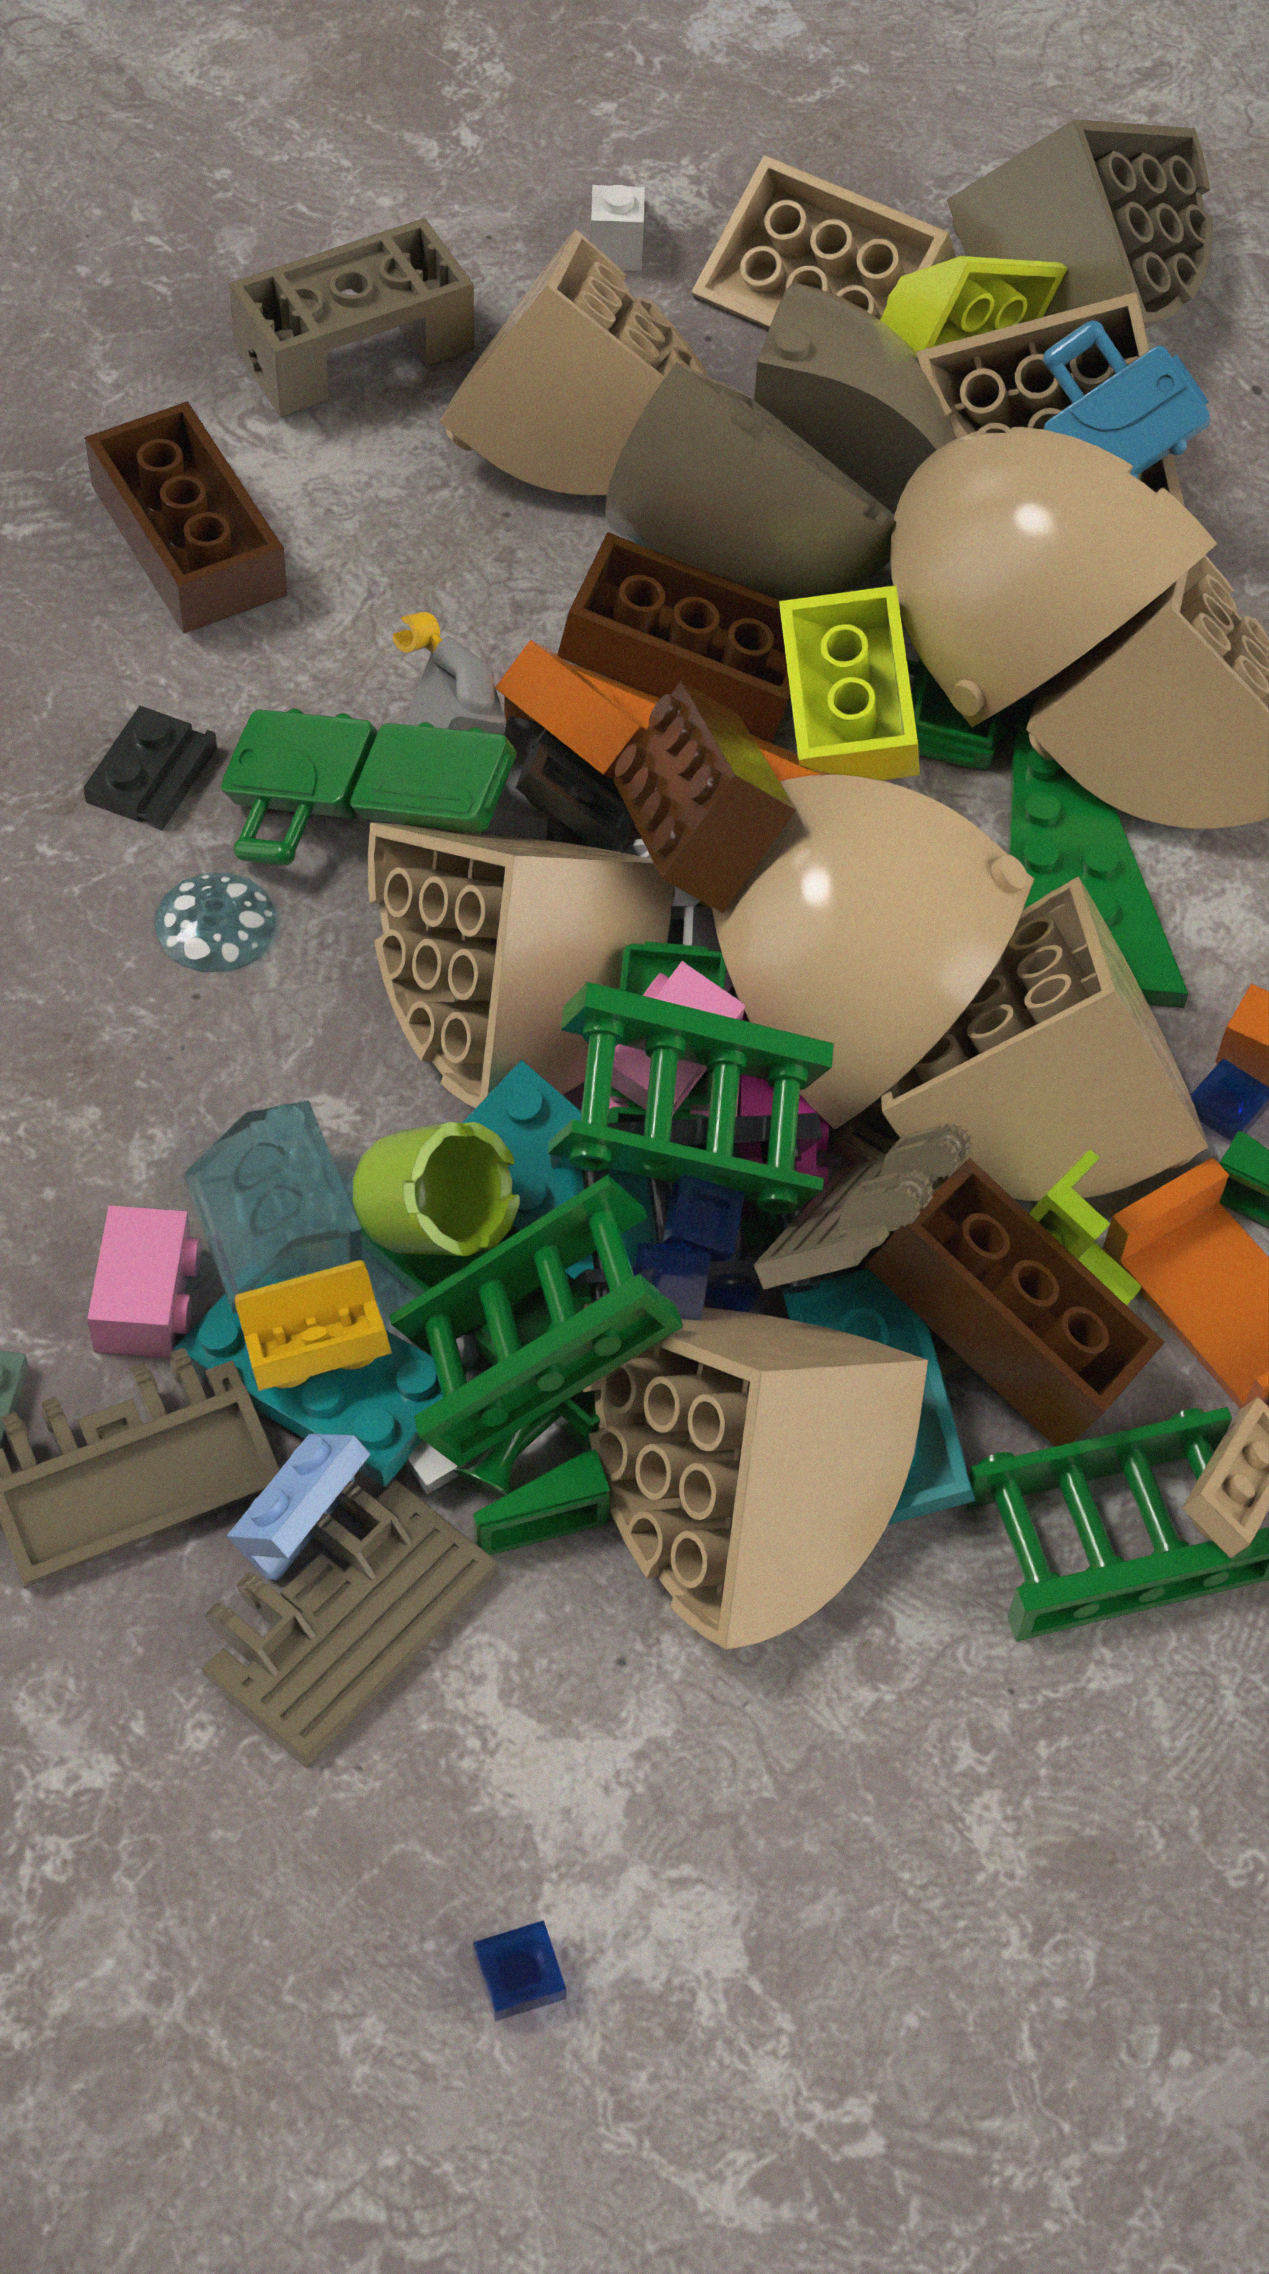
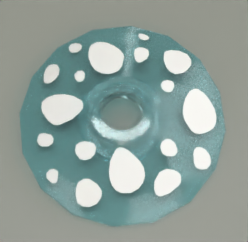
(219, 938)

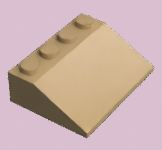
(817, 236)

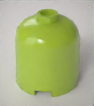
(436, 1190)

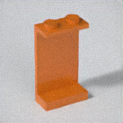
(1201, 1276)

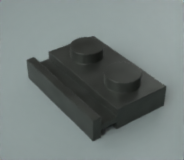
(150, 767)
(575, 794)

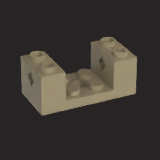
(297, 311)

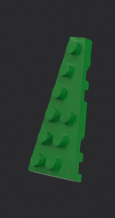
(1070, 833)

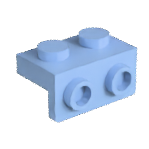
(295, 1499)

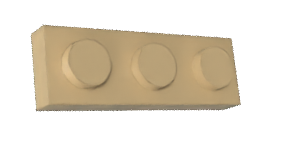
(1234, 1486)

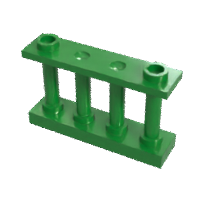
(728, 1050)
(561, 1361)
(1110, 1583)

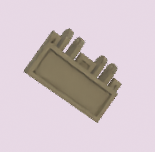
(863, 1207)
(131, 1474)
(347, 1630)

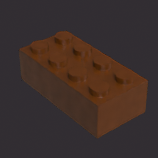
(186, 517)
(669, 622)
(701, 796)
(1016, 1305)

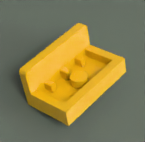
(312, 1325)

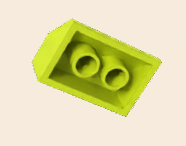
(969, 298)
(850, 684)

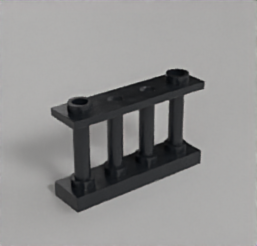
(750, 1141)

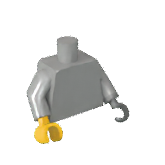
(456, 684)

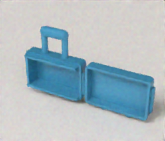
(1135, 413)

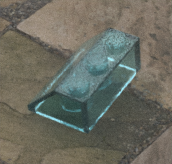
(273, 1201)

